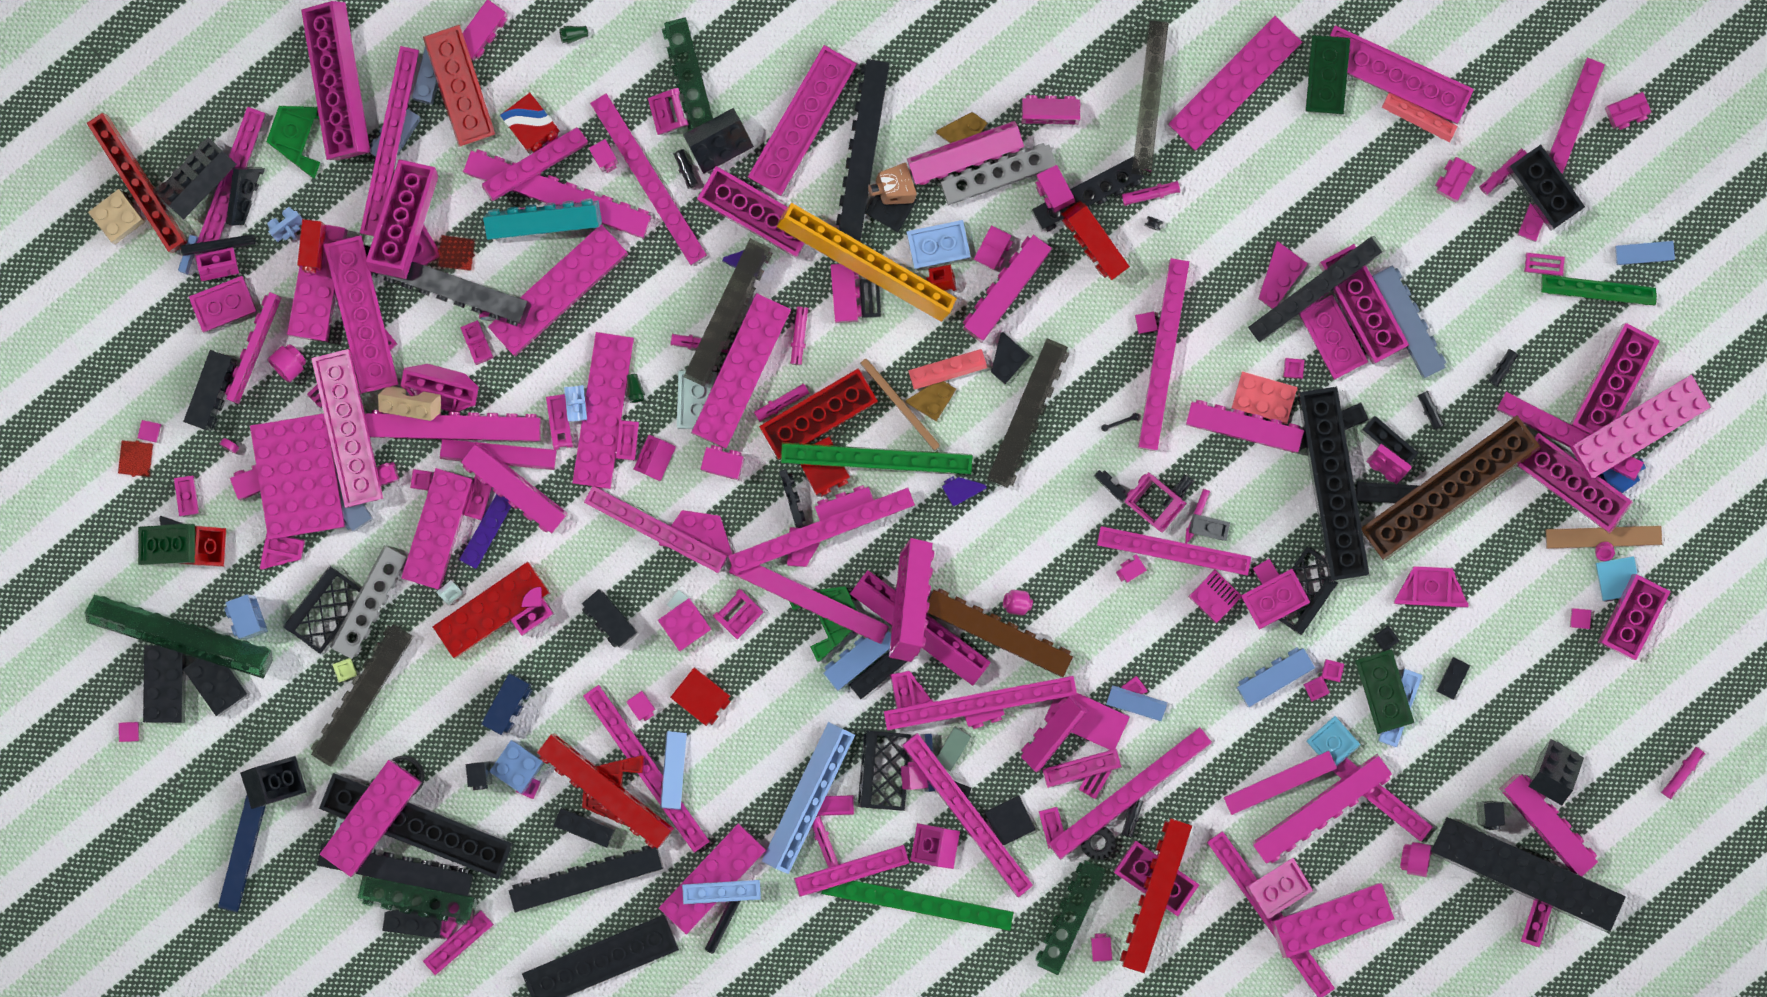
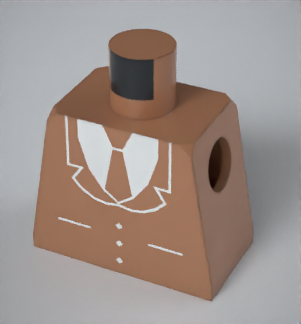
(894, 185)

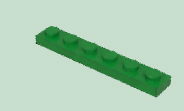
(1598, 290)

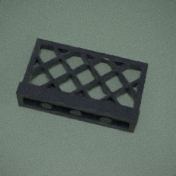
(1318, 600)
(309, 602)
(867, 770)

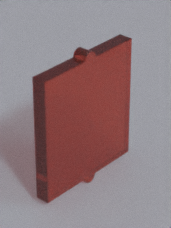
(456, 252)
(135, 458)

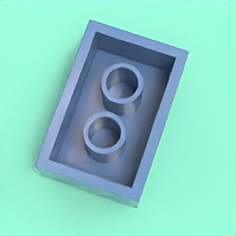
(246, 617)

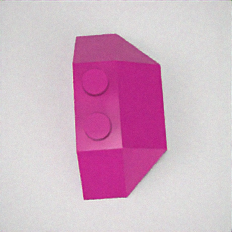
(455, 387)

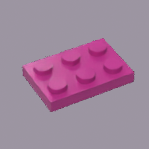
(222, 304)
(1275, 599)
(1279, 889)

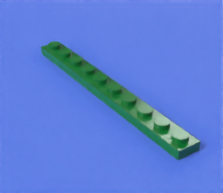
(876, 458)
(922, 904)

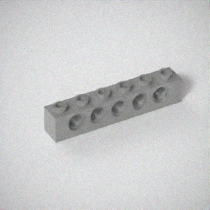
(953, 195)
(340, 642)

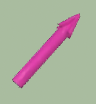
(1198, 510)

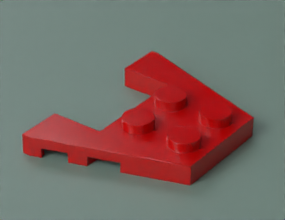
(614, 771)

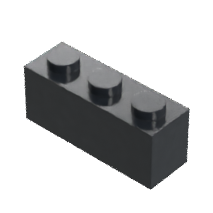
(1381, 434)
(479, 775)
(1490, 814)
(584, 827)

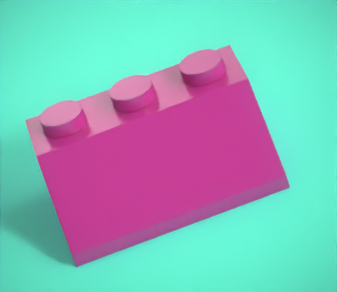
(1050, 110)

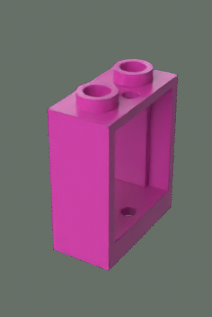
(1168, 514)

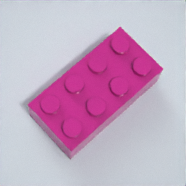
(1634, 617)
(1135, 868)

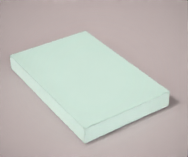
(690, 400)

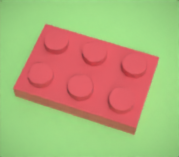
(1264, 397)

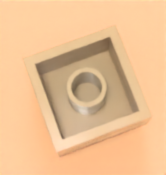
(116, 216)

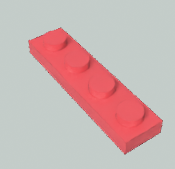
(1420, 117)
(947, 369)

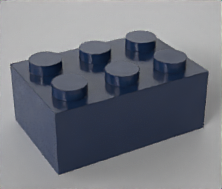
(507, 704)

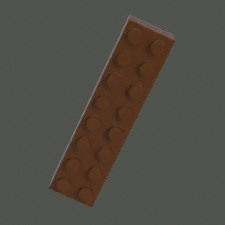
(998, 633)

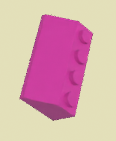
(1053, 734)

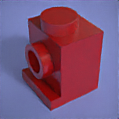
(942, 277)

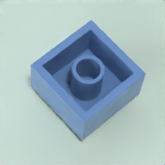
(517, 766)

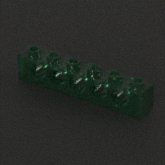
(680, 28)
(370, 885)
(1055, 964)

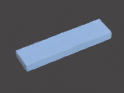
(1411, 683)
(673, 770)
(721, 891)

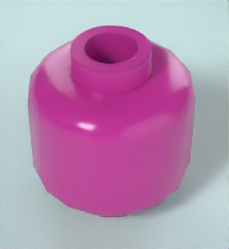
(1017, 602)

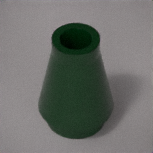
(572, 33)
(634, 389)

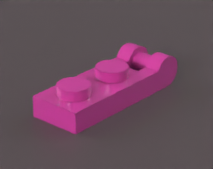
(558, 421)

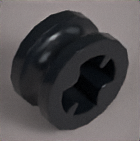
(1153, 223)

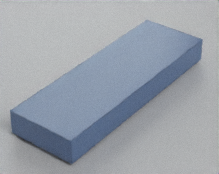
(1644, 253)
(1136, 703)

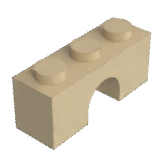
(423, 406)

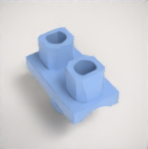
(287, 227)
(575, 403)

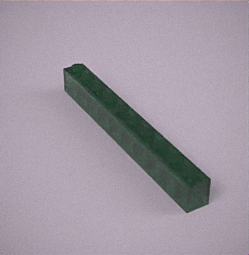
(179, 636)

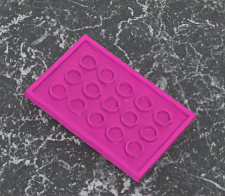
(297, 476)

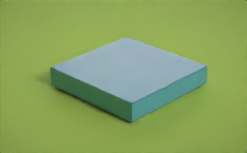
(1614, 576)
(1334, 738)

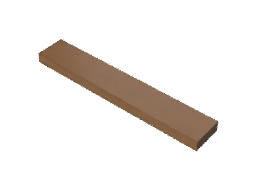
(900, 404)
(1593, 536)

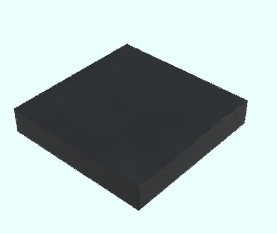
(890, 215)
(1010, 820)

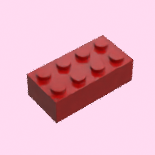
(1095, 240)

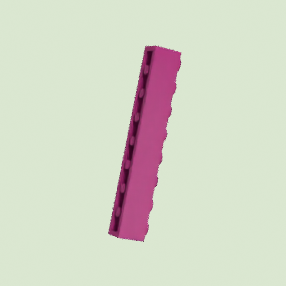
(939, 641)
(1322, 808)

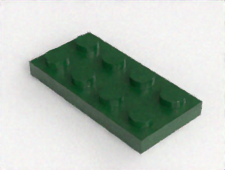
(1327, 74)
(166, 544)
(1384, 691)

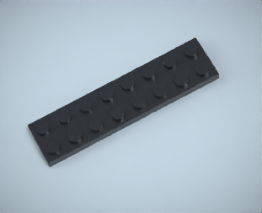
(602, 960)

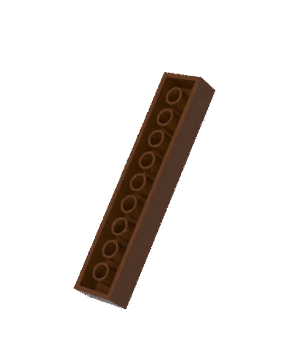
(1450, 488)

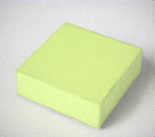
(345, 670)

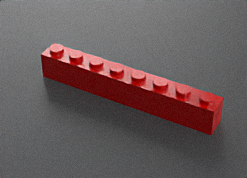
(137, 182)
(605, 790)
(1156, 896)

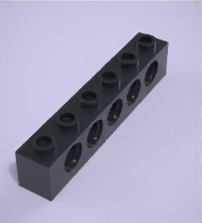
(1047, 223)

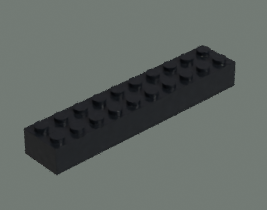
(1333, 485)
(427, 830)
(1528, 875)

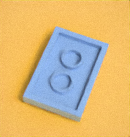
(938, 244)

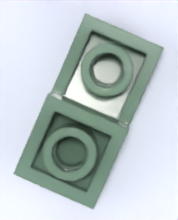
(953, 748)

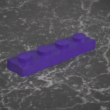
(486, 531)

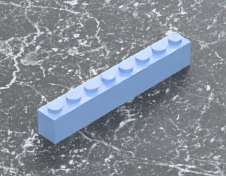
(808, 798)

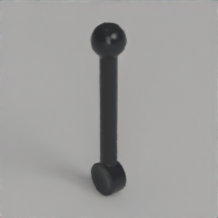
(1135, 416)

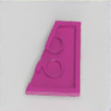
(1280, 276)

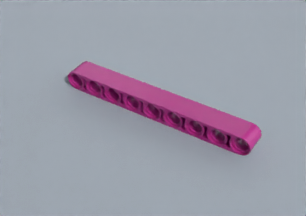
(814, 602)

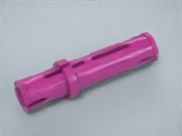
(1497, 177)
(1151, 193)
(799, 336)
(687, 341)
(781, 402)
(1684, 771)
(818, 825)

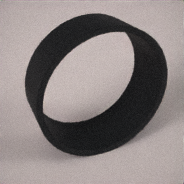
(417, 764)

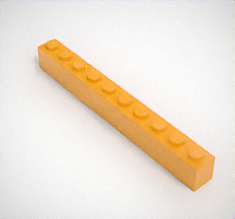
(866, 262)

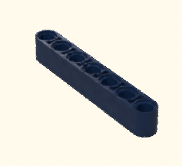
(241, 857)

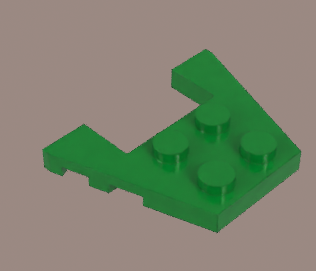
(290, 135)
(834, 631)

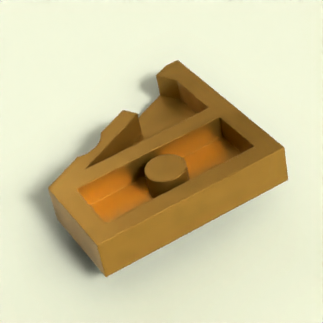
(962, 128)
(932, 399)

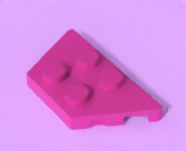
(704, 528)
(1431, 588)

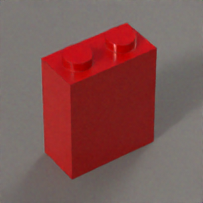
(311, 246)
(701, 697)

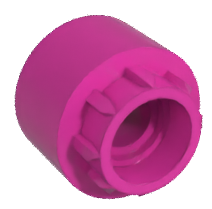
(287, 362)
(1416, 859)

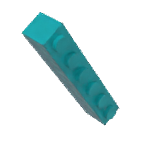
(542, 219)

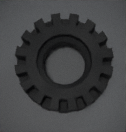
(1103, 853)

